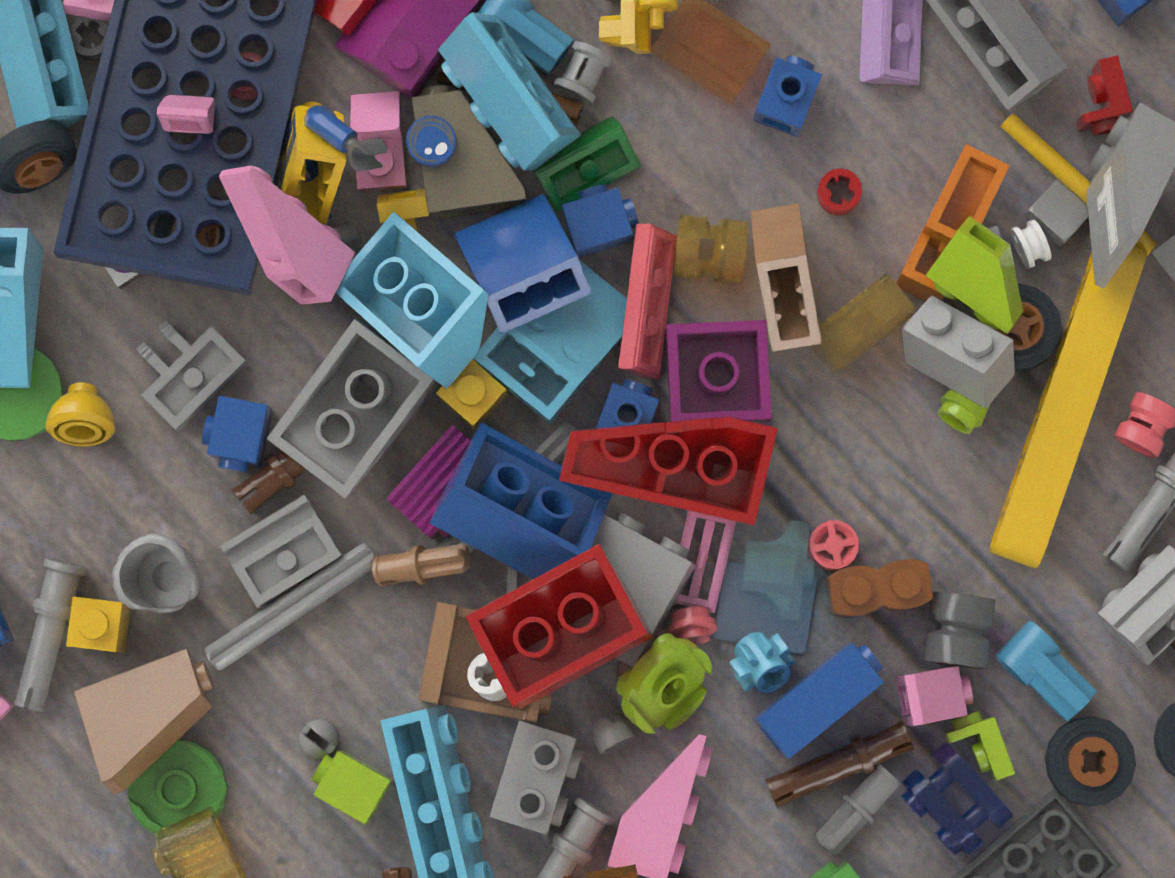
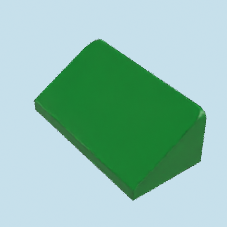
(589, 161)

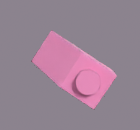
(933, 695)

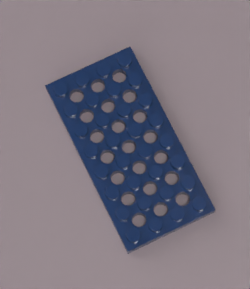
(116, 98)

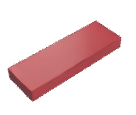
(647, 301)

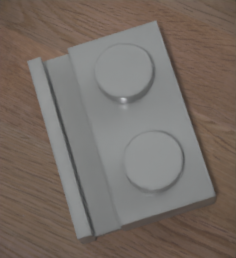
(281, 551)

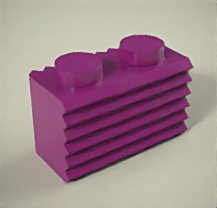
(424, 485)

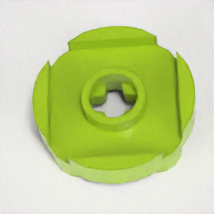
(670, 662)

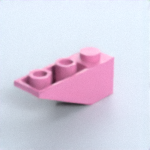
(289, 243)
(653, 822)

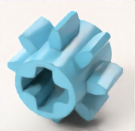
(762, 662)

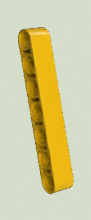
(1064, 413)

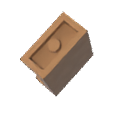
(447, 665)

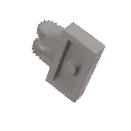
(193, 377)

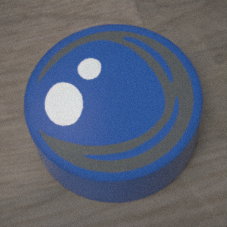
(431, 141)

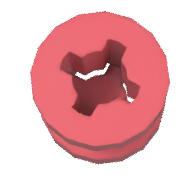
(840, 543)

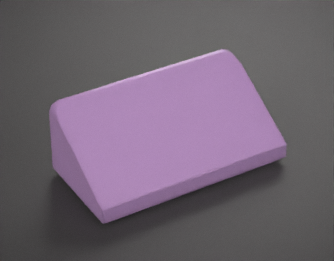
(891, 42)

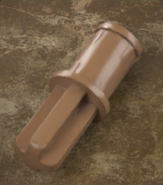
(420, 564)

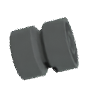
(959, 630)

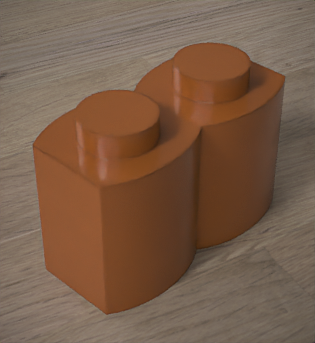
(892, 587)

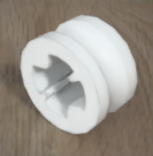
(1030, 244)
(476, 670)

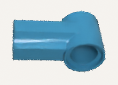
(534, 35)
(1036, 662)

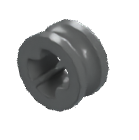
(77, 28)

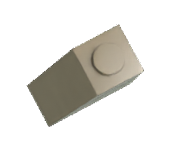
(477, 174)

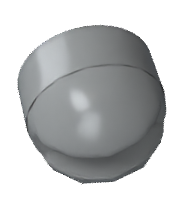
(326, 731)
(611, 733)

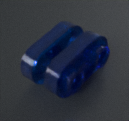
(925, 797)

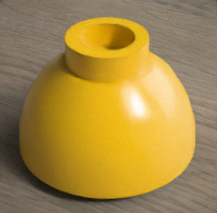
(81, 417)

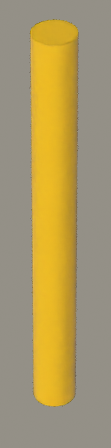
(1058, 166)

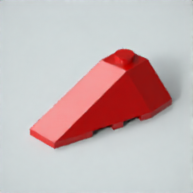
(686, 464)

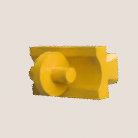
(635, 23)

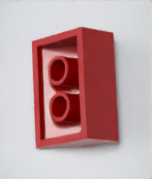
(558, 627)

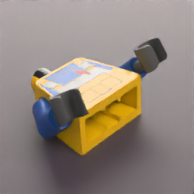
(316, 159)

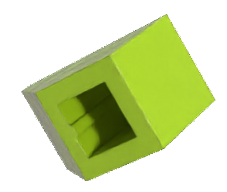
(981, 274)

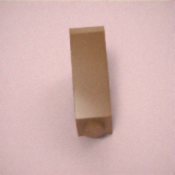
(785, 277)
(142, 714)

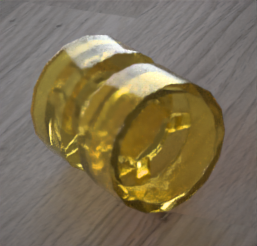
(727, 254)

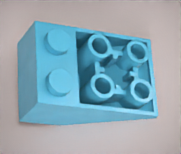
(19, 298)
(558, 352)

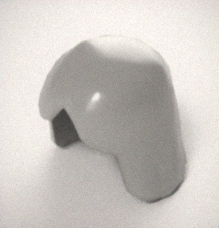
(155, 575)

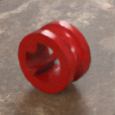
(824, 194)

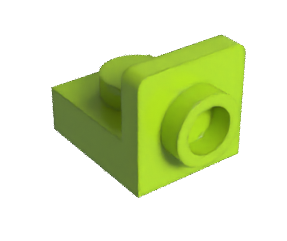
(990, 750)

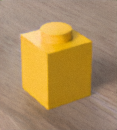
(473, 395)
(98, 625)

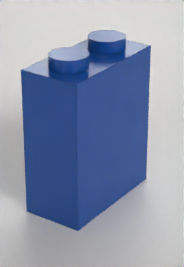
(523, 263)
(820, 698)

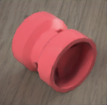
(1146, 425)

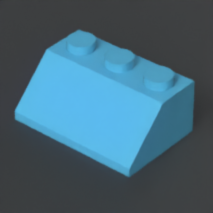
(506, 91)
(417, 300)

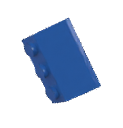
(516, 507)

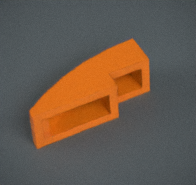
(965, 194)

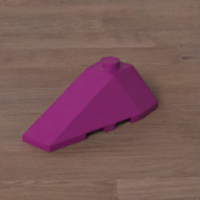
(402, 40)

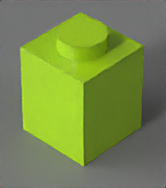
(350, 785)

